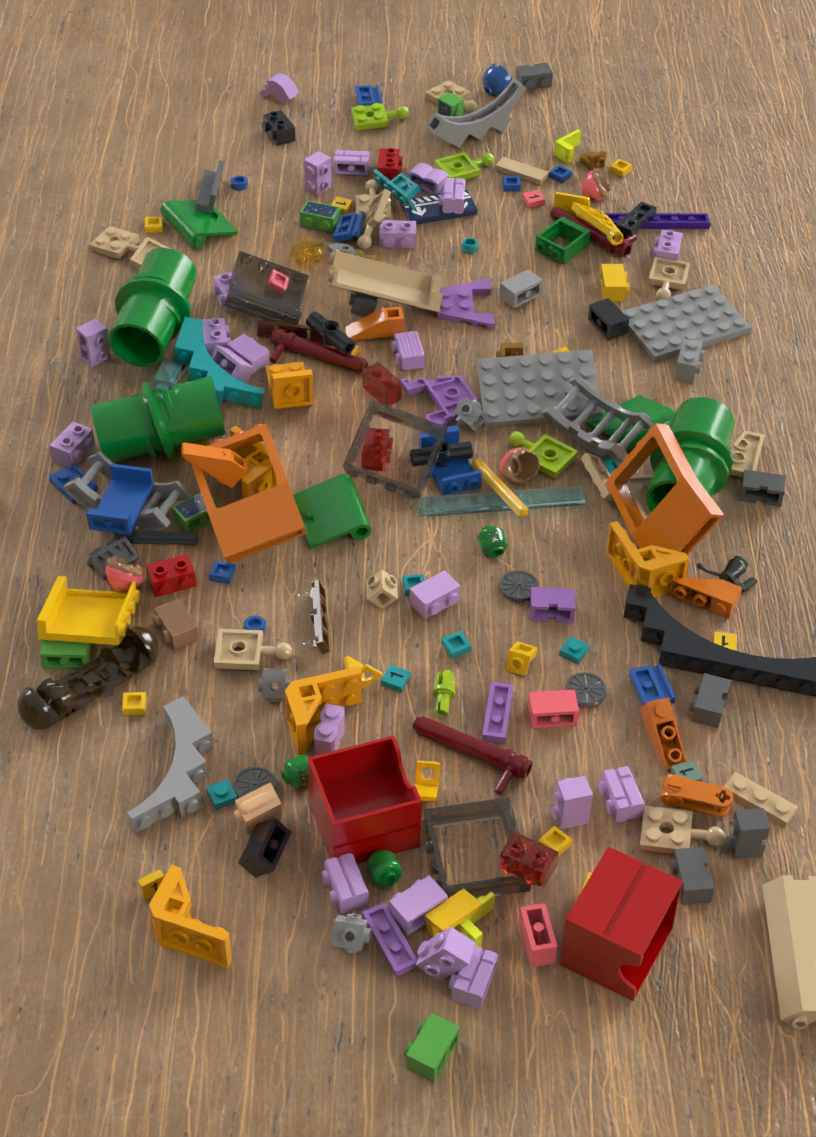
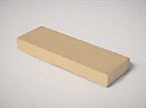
(523, 170)

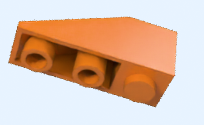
(379, 324)
(218, 462)
(711, 594)
(663, 732)

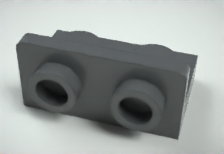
(117, 547)

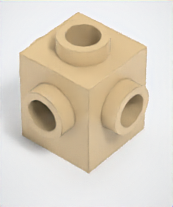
(382, 589)

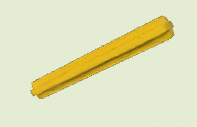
(500, 488)

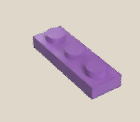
(497, 712)
(390, 939)

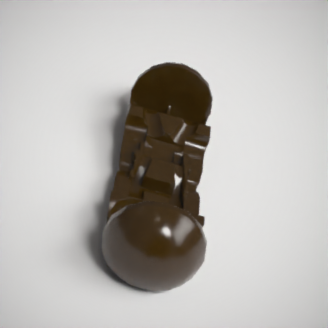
(73, 691)

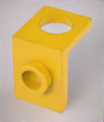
(350, 663)
(427, 787)

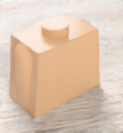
(257, 807)

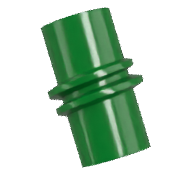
(152, 307)
(158, 420)
(704, 435)

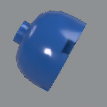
(496, 80)

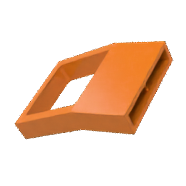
(682, 515)
(259, 519)

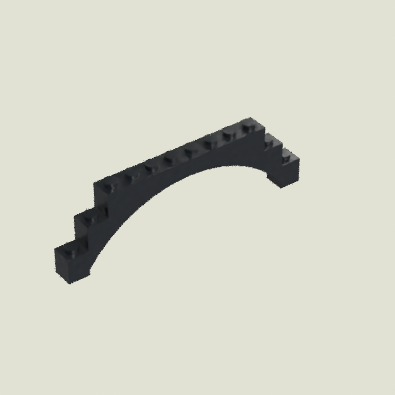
(693, 653)

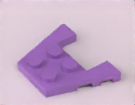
(458, 303)
(444, 391)

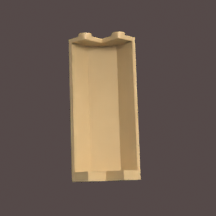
(384, 281)
(792, 936)

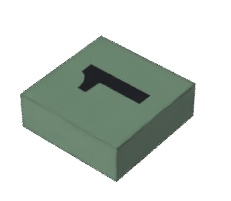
(687, 770)

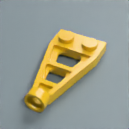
(600, 221)

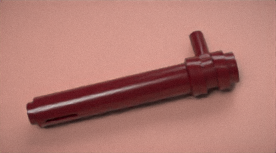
(596, 235)
(292, 342)
(505, 760)

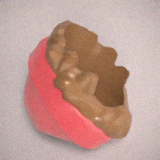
(595, 185)
(519, 465)
(122, 574)

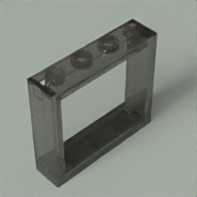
(405, 419)
(465, 814)

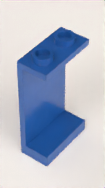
(458, 474)
(122, 500)

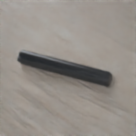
(160, 537)

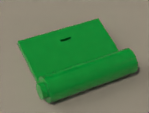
(195, 224)
(658, 413)
(334, 510)

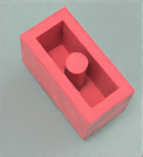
(553, 708)
(537, 935)

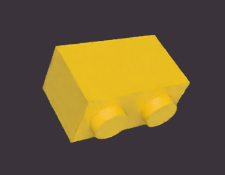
(614, 282)

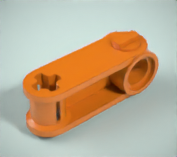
(695, 795)

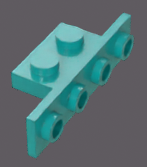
(400, 187)

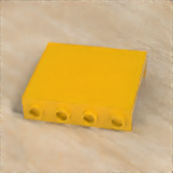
(86, 614)

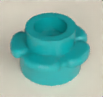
(470, 245)

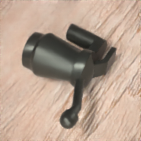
(733, 570)

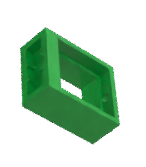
(562, 227)

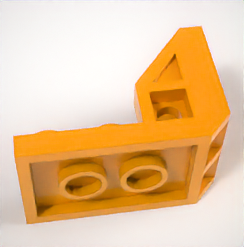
(290, 385)
(259, 466)
(655, 573)
(310, 695)
(178, 930)

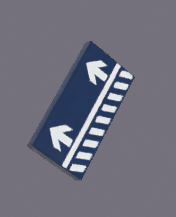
(428, 209)

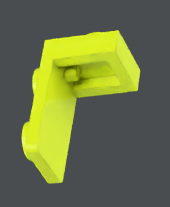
(565, 146)
(467, 926)

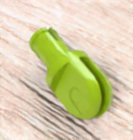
(443, 691)

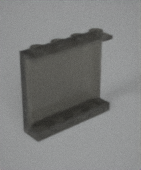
(252, 296)

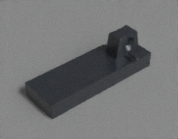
(636, 219)

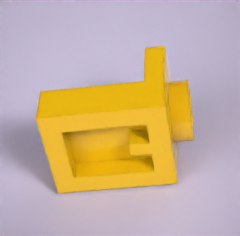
(520, 657)

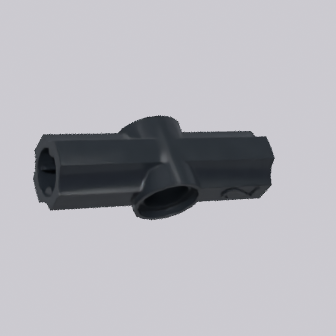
(330, 333)
(448, 453)

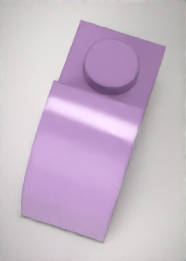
(281, 87)

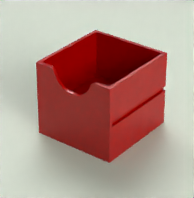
(364, 800)
(620, 923)

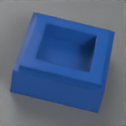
(560, 174)
(511, 183)
(222, 572)

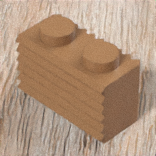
(175, 624)

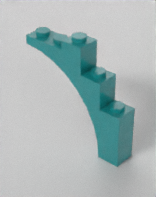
(192, 351)

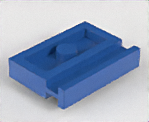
(368, 95)
(349, 226)
(66, 475)
(651, 684)

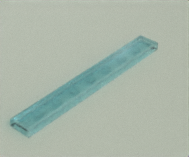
(167, 374)
(493, 502)

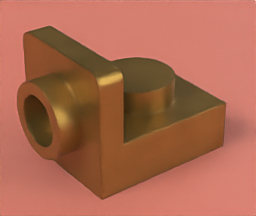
(593, 159)
(510, 349)

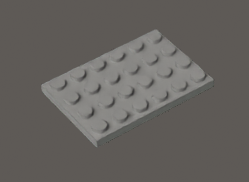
(693, 315)
(522, 386)

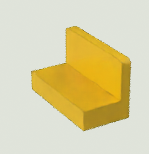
(566, 201)
(451, 912)

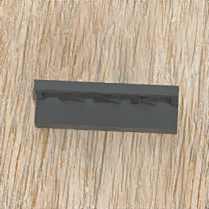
(209, 189)

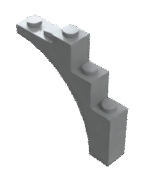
(477, 123)
(188, 767)

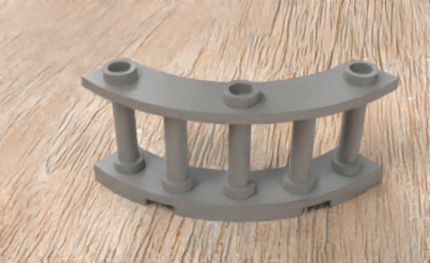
(590, 440)
(150, 517)

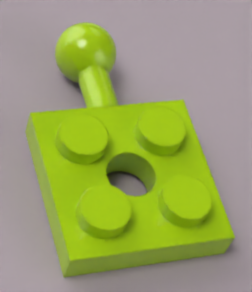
(375, 116)
(462, 166)
(545, 447)

